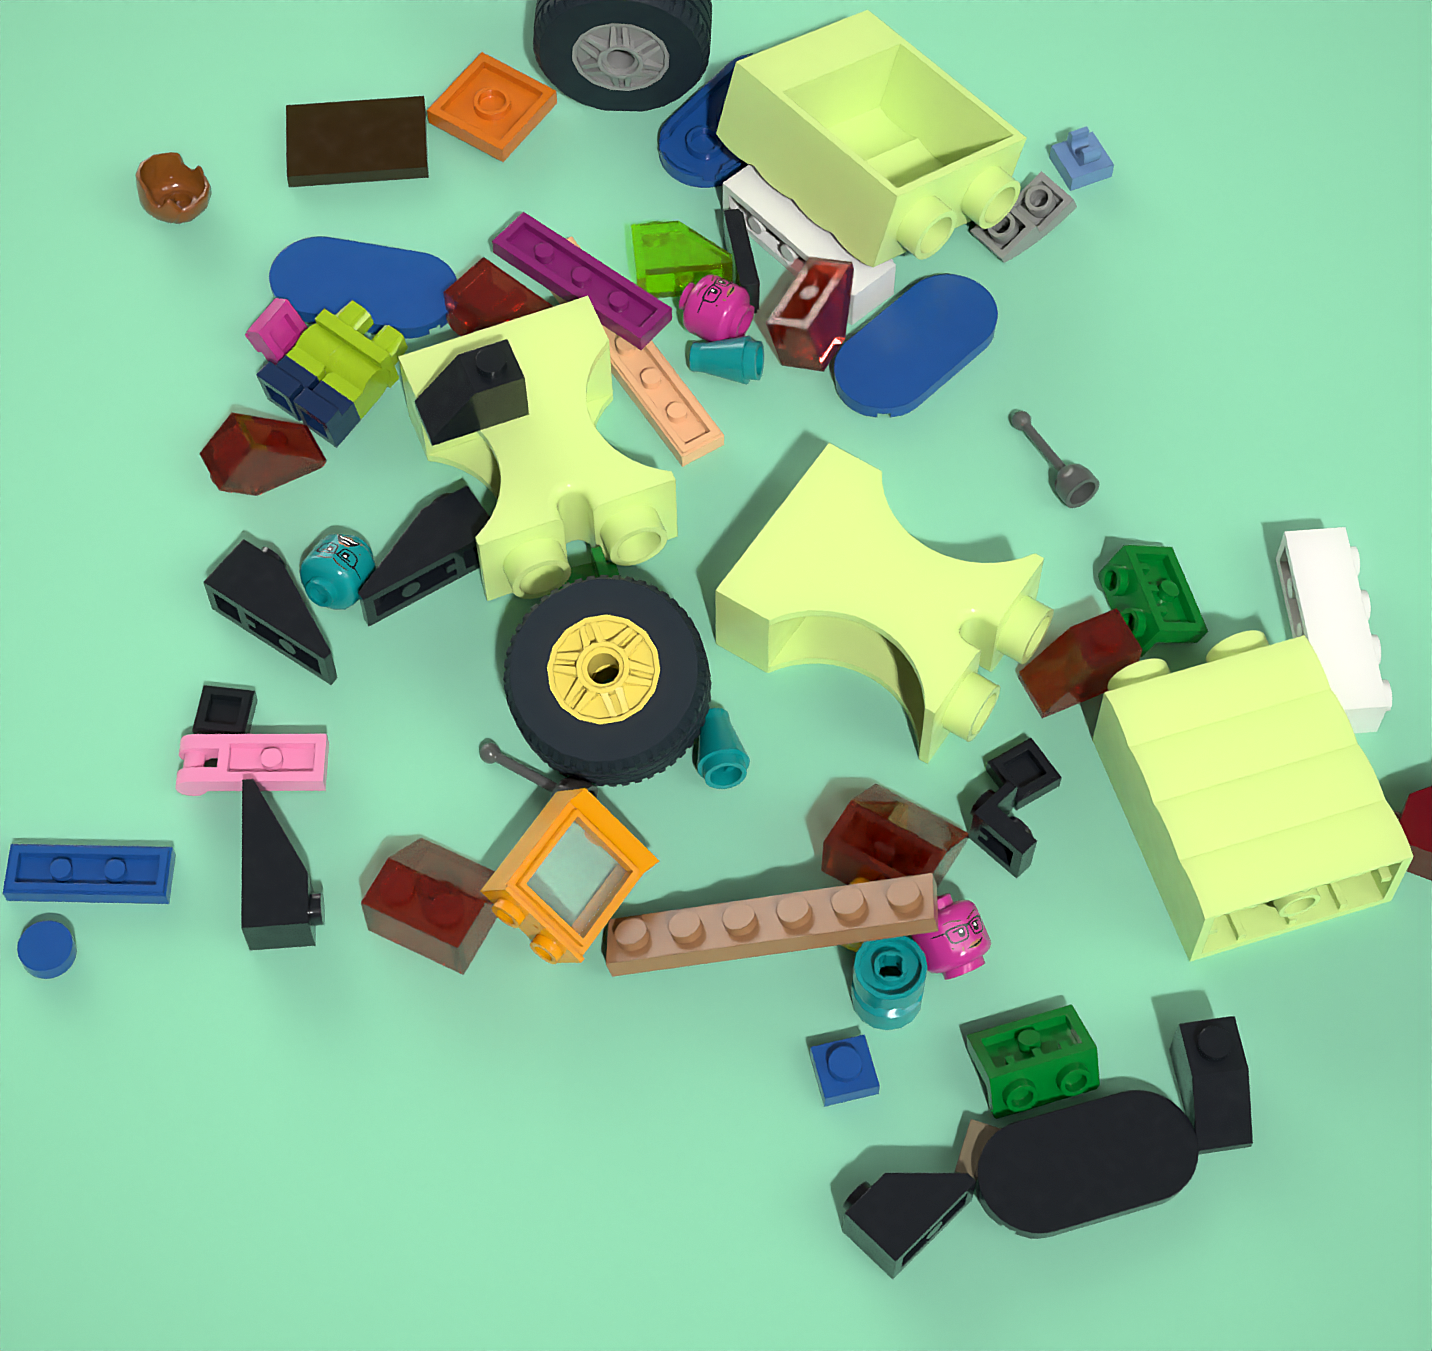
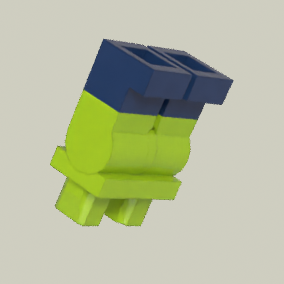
(334, 372)

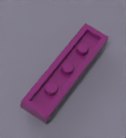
(576, 274)

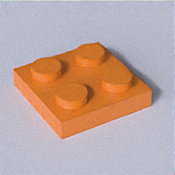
(492, 106)

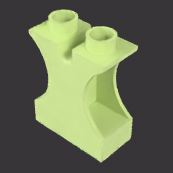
(552, 466)
(856, 591)

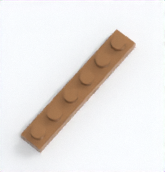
(772, 925)

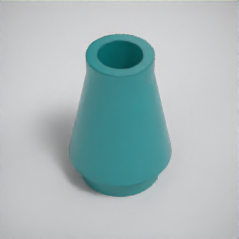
(731, 359)
(720, 752)

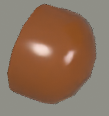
(171, 189)

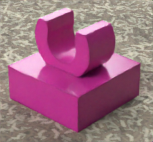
(276, 330)

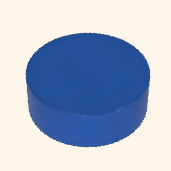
(46, 949)

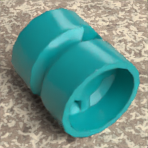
(888, 982)

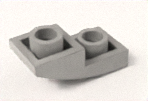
(1035, 214)

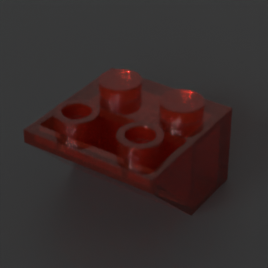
(889, 839)

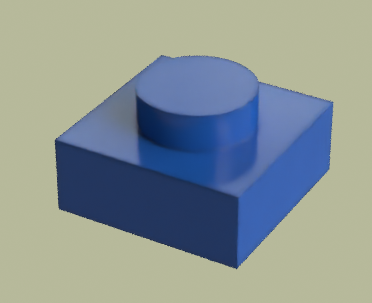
(844, 1070)

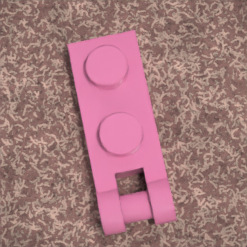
(271, 760)

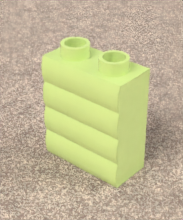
(871, 139)
(1248, 793)

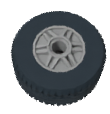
(623, 50)

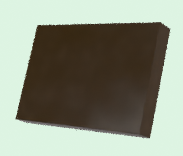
(356, 141)

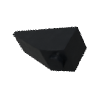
(427, 556)
(262, 599)
(276, 888)

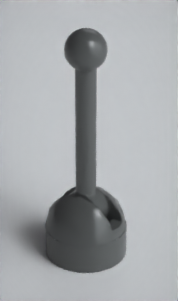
(1074, 481)
(491, 753)

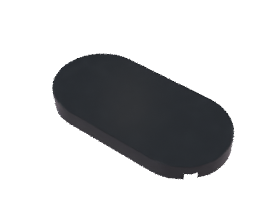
(1086, 1164)

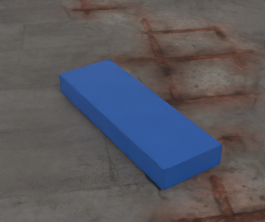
(89, 873)

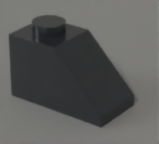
(474, 394)
(1214, 1083)
(904, 1214)

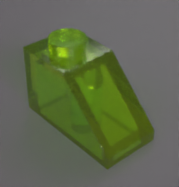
(674, 255)

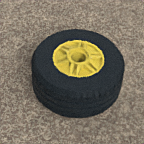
(602, 633)

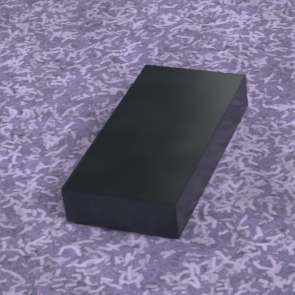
(738, 244)

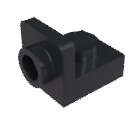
(1001, 836)

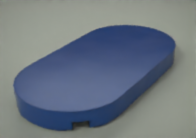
(689, 140)
(389, 282)
(915, 345)

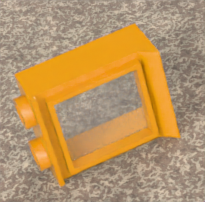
(567, 876)

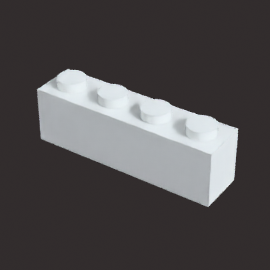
(792, 238)
(1332, 612)

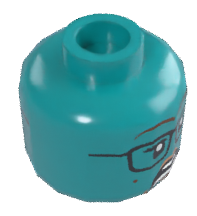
(337, 571)

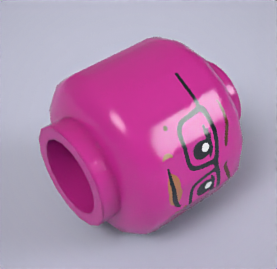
(716, 309)
(960, 939)

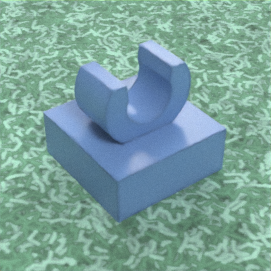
(1081, 159)

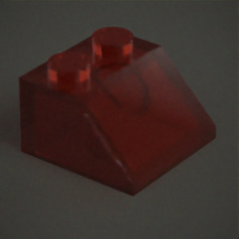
(431, 904)

